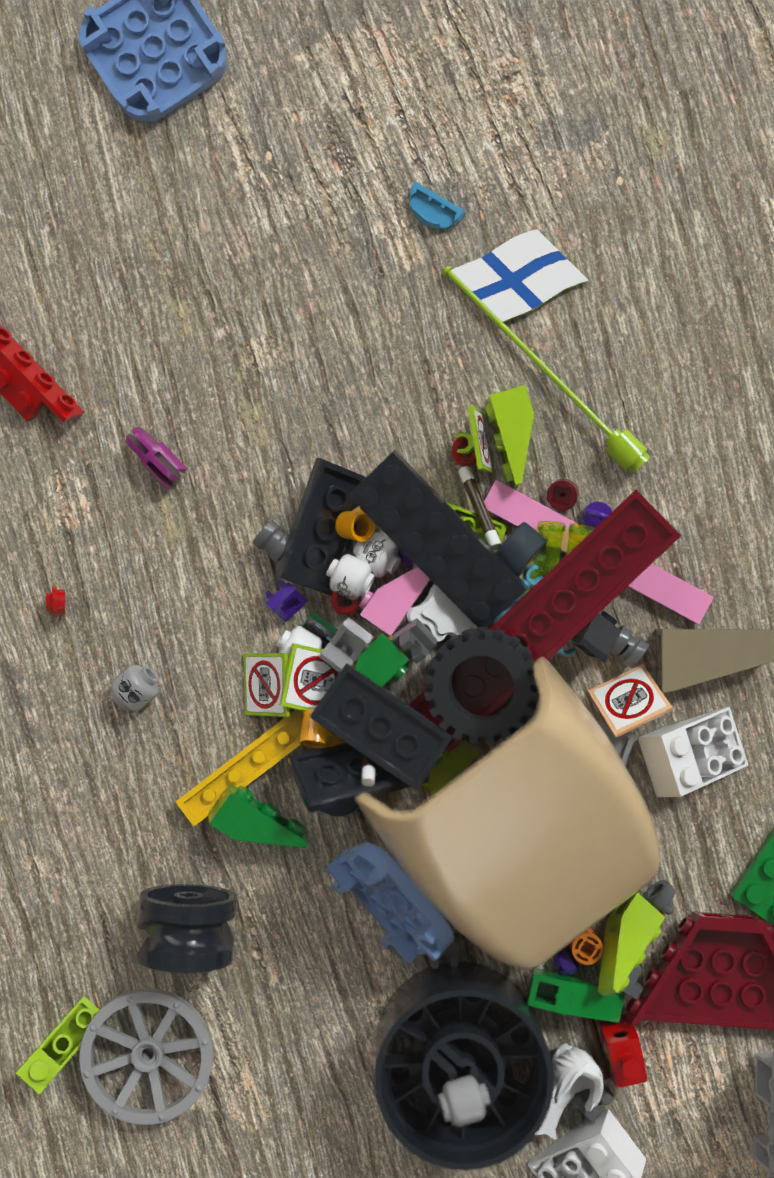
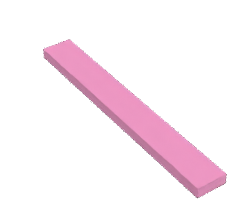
(652, 583)

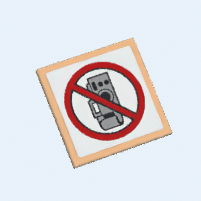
(630, 700)

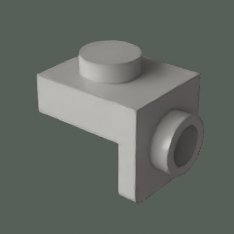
(346, 645)

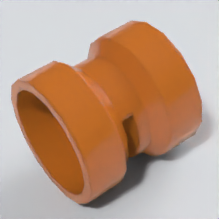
(583, 942)

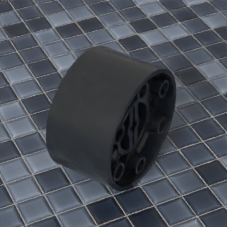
(445, 1040)

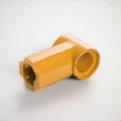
(364, 529)
(316, 735)

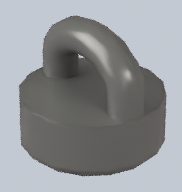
(661, 896)

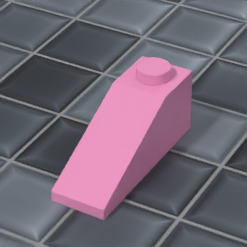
(393, 600)

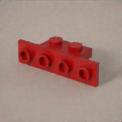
(29, 386)

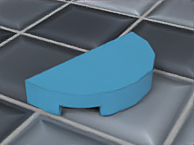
(433, 209)

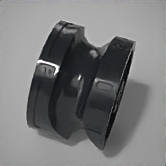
(186, 928)

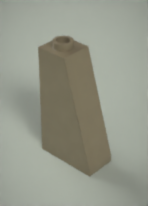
(702, 655)

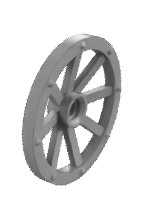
(142, 1060)

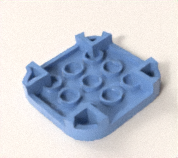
(153, 53)
(393, 900)

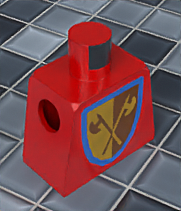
(623, 1054)

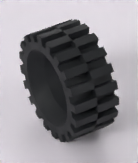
(464, 723)

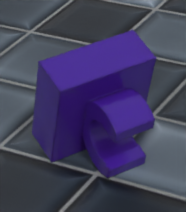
(285, 601)

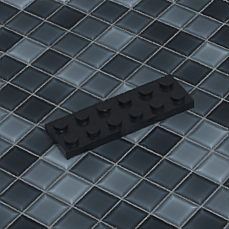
(437, 540)

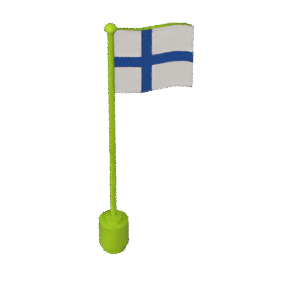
(517, 281)

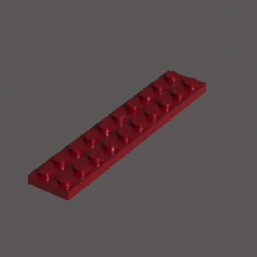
(564, 601)

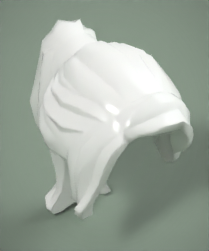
(573, 1072)

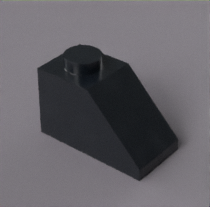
(598, 637)

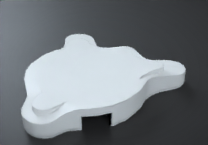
(440, 615)

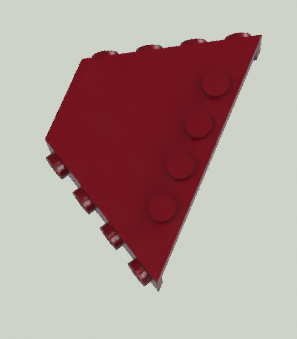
(712, 975)

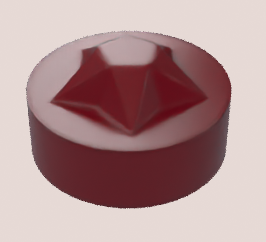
(562, 494)

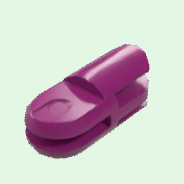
(155, 457)

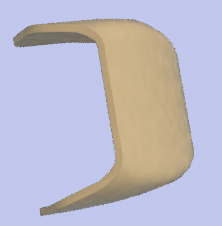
(530, 836)

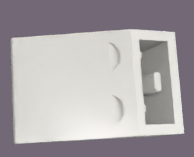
(692, 753)
(591, 1151)

